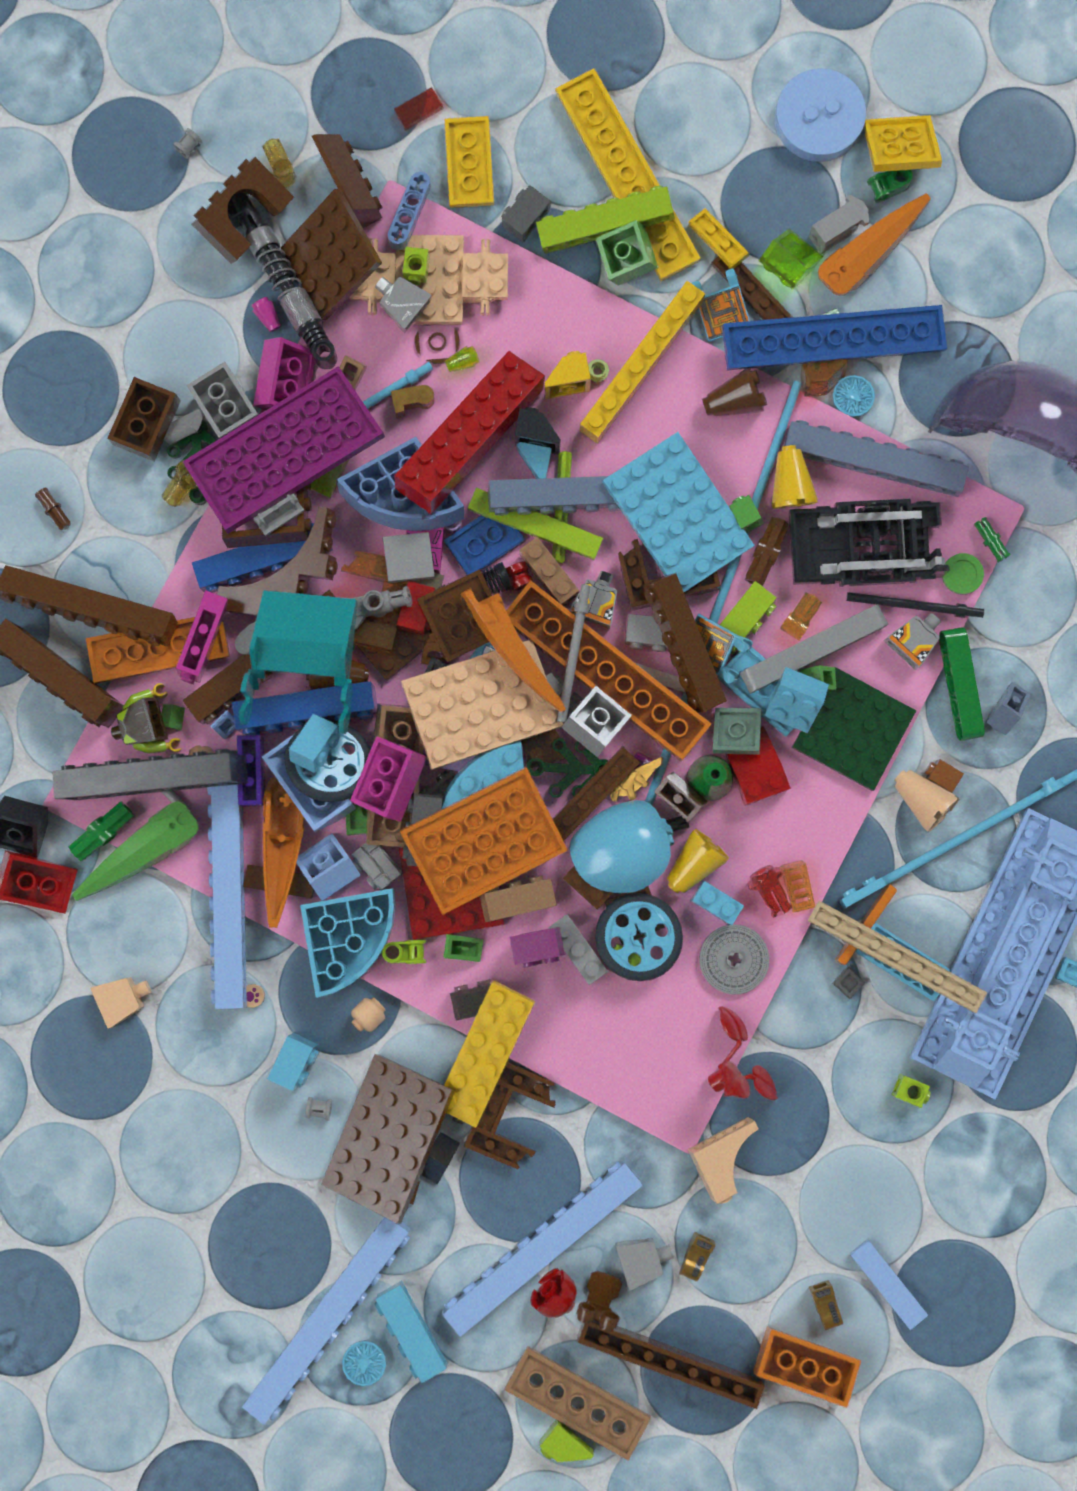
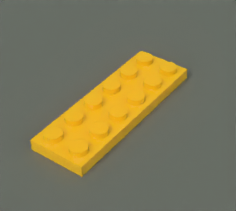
(486, 1051)

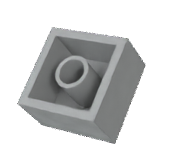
(596, 721)

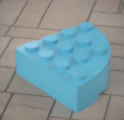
(483, 771)
(346, 937)

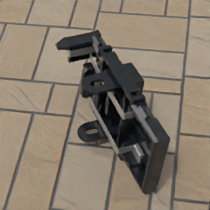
(825, 547)

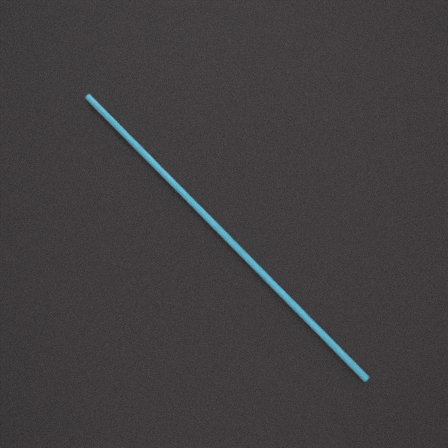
(730, 572)

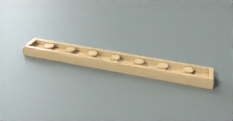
(897, 957)

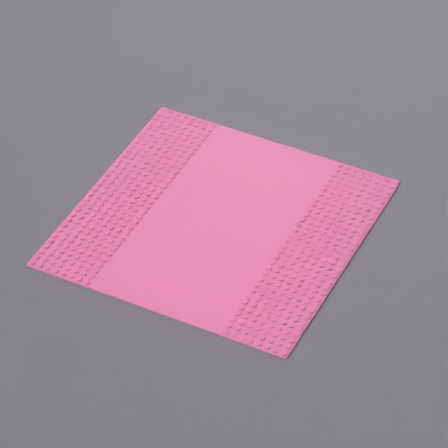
(619, 1040)

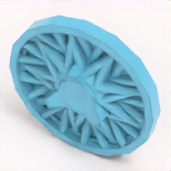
(853, 396)
(364, 1363)

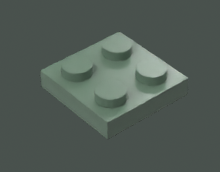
(737, 730)

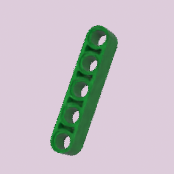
(961, 684)

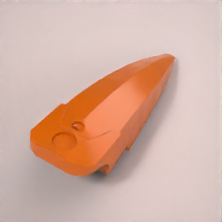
(863, 255)
(502, 635)
(281, 845)

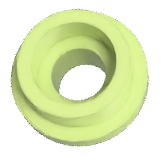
(601, 365)

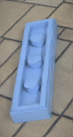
(888, 1284)

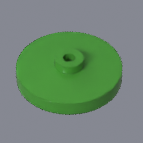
(964, 575)

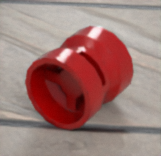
(519, 575)

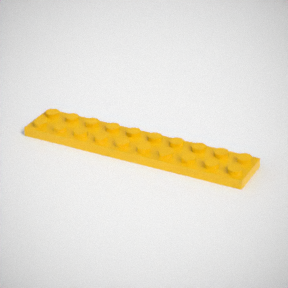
(623, 164)

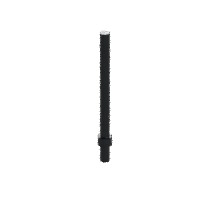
(958, 610)

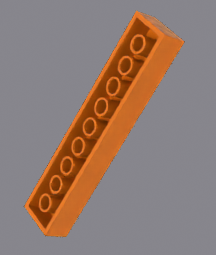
(602, 665)

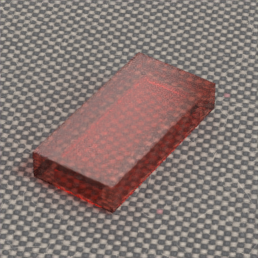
(418, 108)

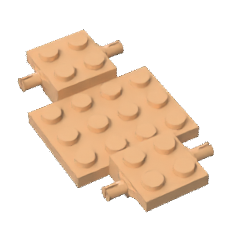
(451, 278)

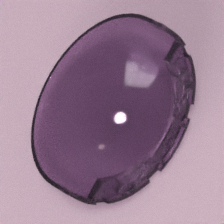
(1017, 402)

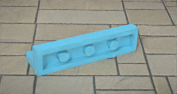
(905, 979)

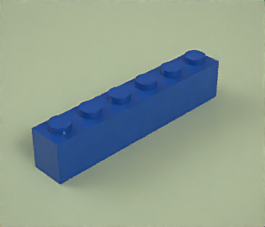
(243, 562)

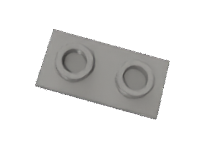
(278, 514)

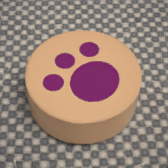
(255, 995)

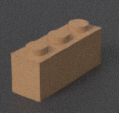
(548, 572)
(518, 899)

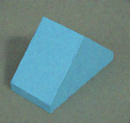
(536, 458)

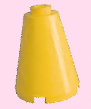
(792, 480)
(695, 862)

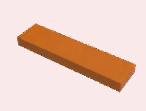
(868, 920)

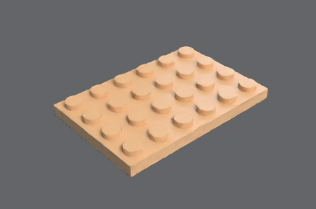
(476, 708)

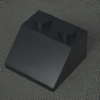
(536, 430)
(22, 826)

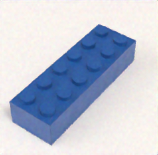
(296, 708)

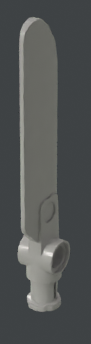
(388, 602)

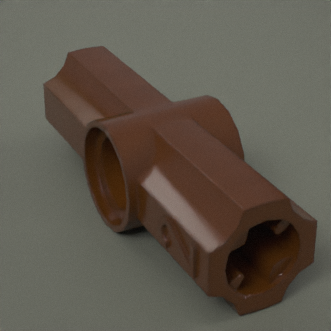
(767, 551)

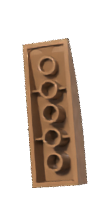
(398, 726)

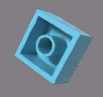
(796, 700)
(293, 1062)

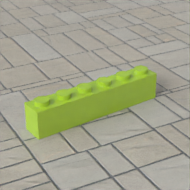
(596, 220)

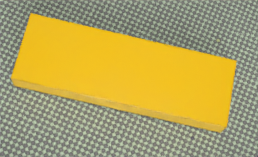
(718, 238)

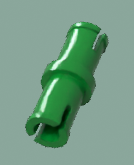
(992, 539)

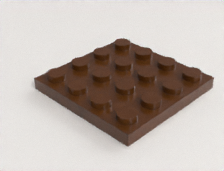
(331, 254)

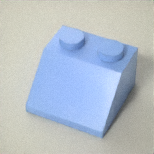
(329, 866)

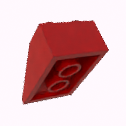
(759, 774)
(36, 882)

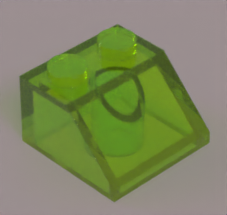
(790, 258)

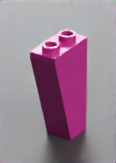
(201, 638)

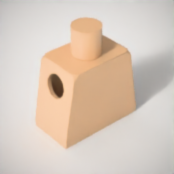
(119, 999)

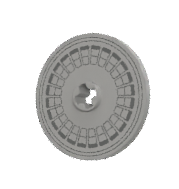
(743, 975)

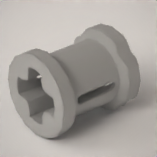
(187, 143)
(318, 1108)

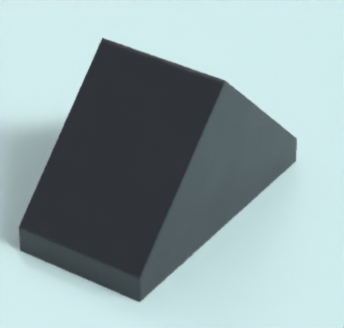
(440, 1157)

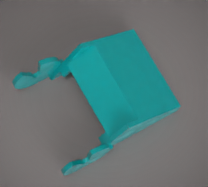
(302, 637)

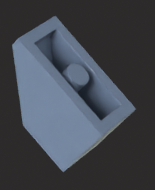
(1009, 708)

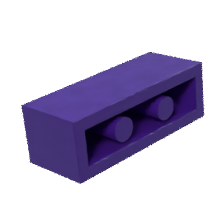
(253, 748)

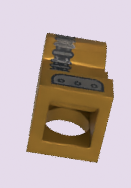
(412, 397)
(696, 1256)
(826, 1304)

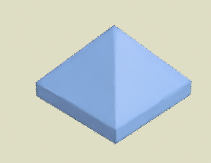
(224, 724)

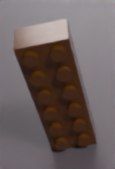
(57, 675)

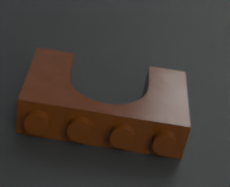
(214, 220)

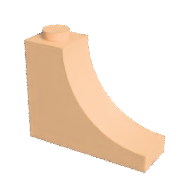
(716, 1159)

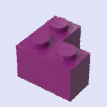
(535, 946)

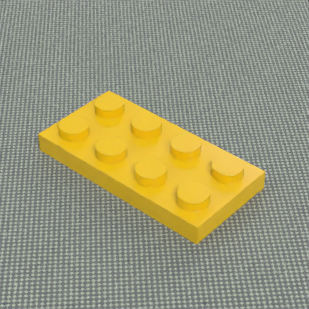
(469, 162)

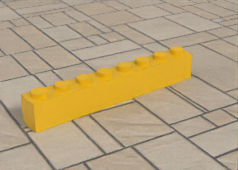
(642, 362)

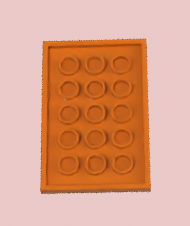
(484, 840)

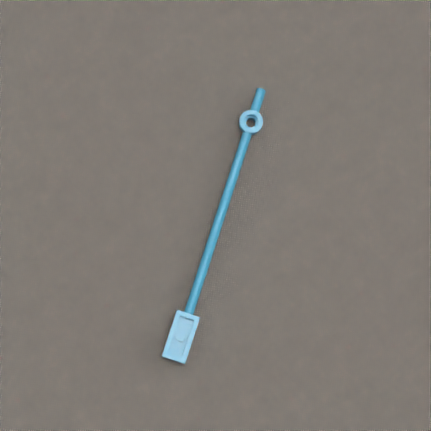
(873, 885)

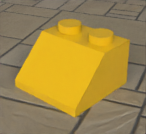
(569, 376)

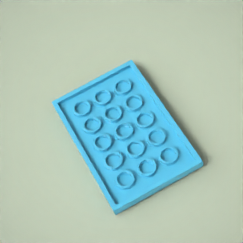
(678, 512)

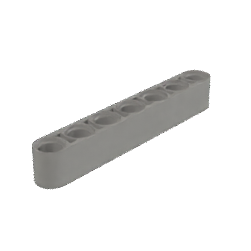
(814, 648)

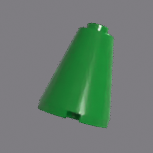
(701, 781)

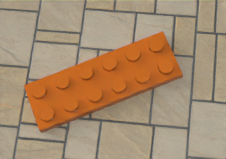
(120, 657)

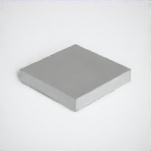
(408, 557)

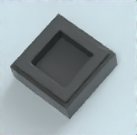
(848, 982)

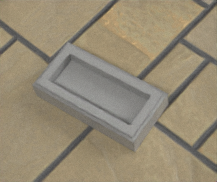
(184, 427)

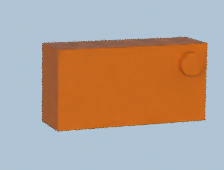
(807, 1367)

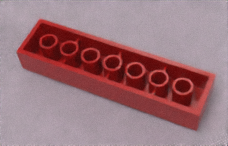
(469, 432)

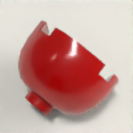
(555, 1295)

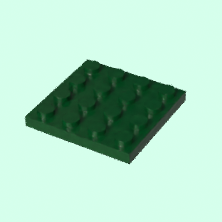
(856, 730)

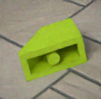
(564, 1444)

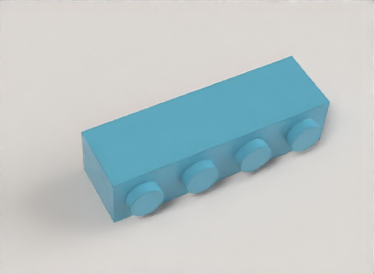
(411, 1331)

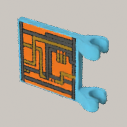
(722, 307)
(719, 645)

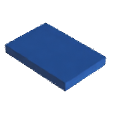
(482, 543)

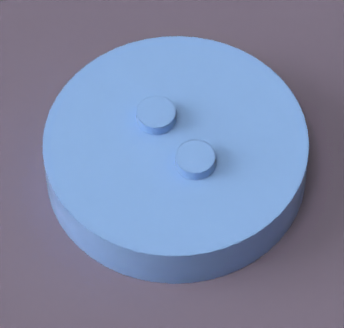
(820, 115)

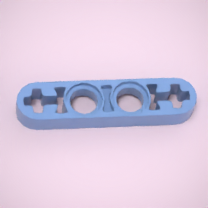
(411, 211)

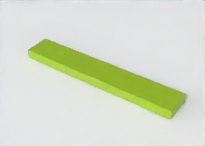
(541, 526)

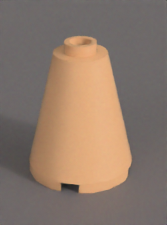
(925, 798)

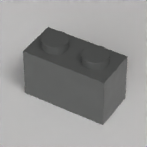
(525, 212)

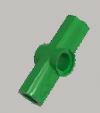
(101, 831)

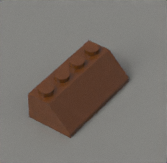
(347, 177)

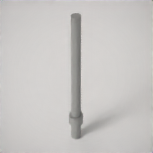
(581, 609)

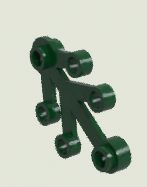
(196, 438)
(573, 769)

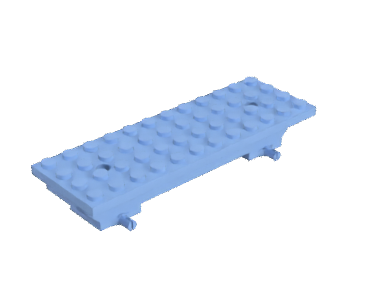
(1009, 955)

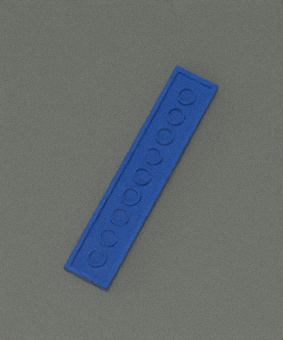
(834, 337)

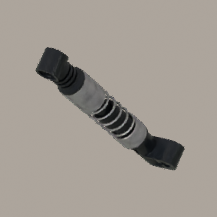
(296, 301)

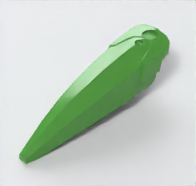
(153, 842)

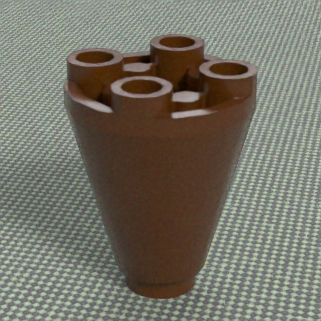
(736, 396)

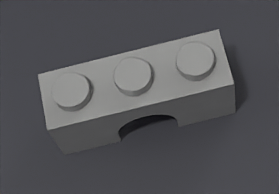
(579, 950)

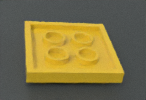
(902, 143)

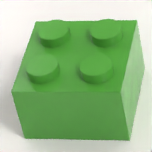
(627, 252)

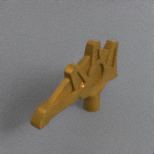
(635, 779)

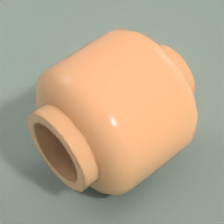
(368, 1014)

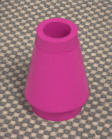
(266, 314)

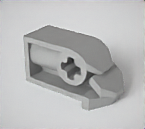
(839, 224)

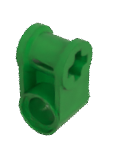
(886, 185)

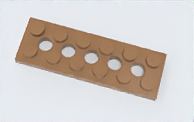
(580, 1419)

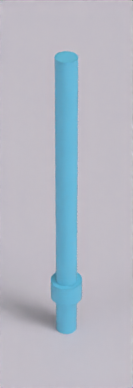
(410, 377)

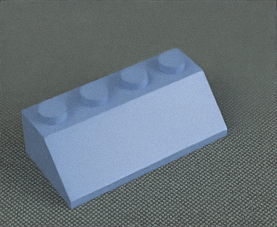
(317, 813)

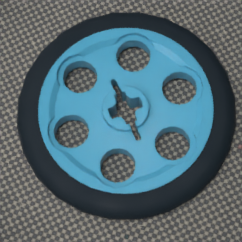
(314, 786)
(618, 959)

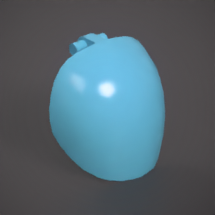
(623, 847)

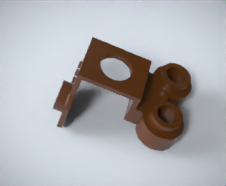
(602, 1291)

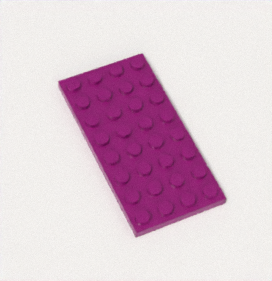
(283, 449)

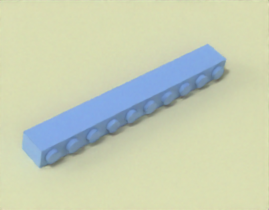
(227, 898)
(541, 1248)
(325, 1319)

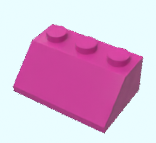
(282, 371)
(388, 779)

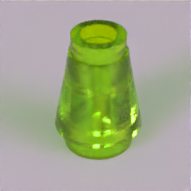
(463, 359)

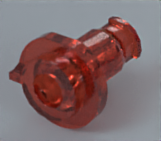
(766, 882)

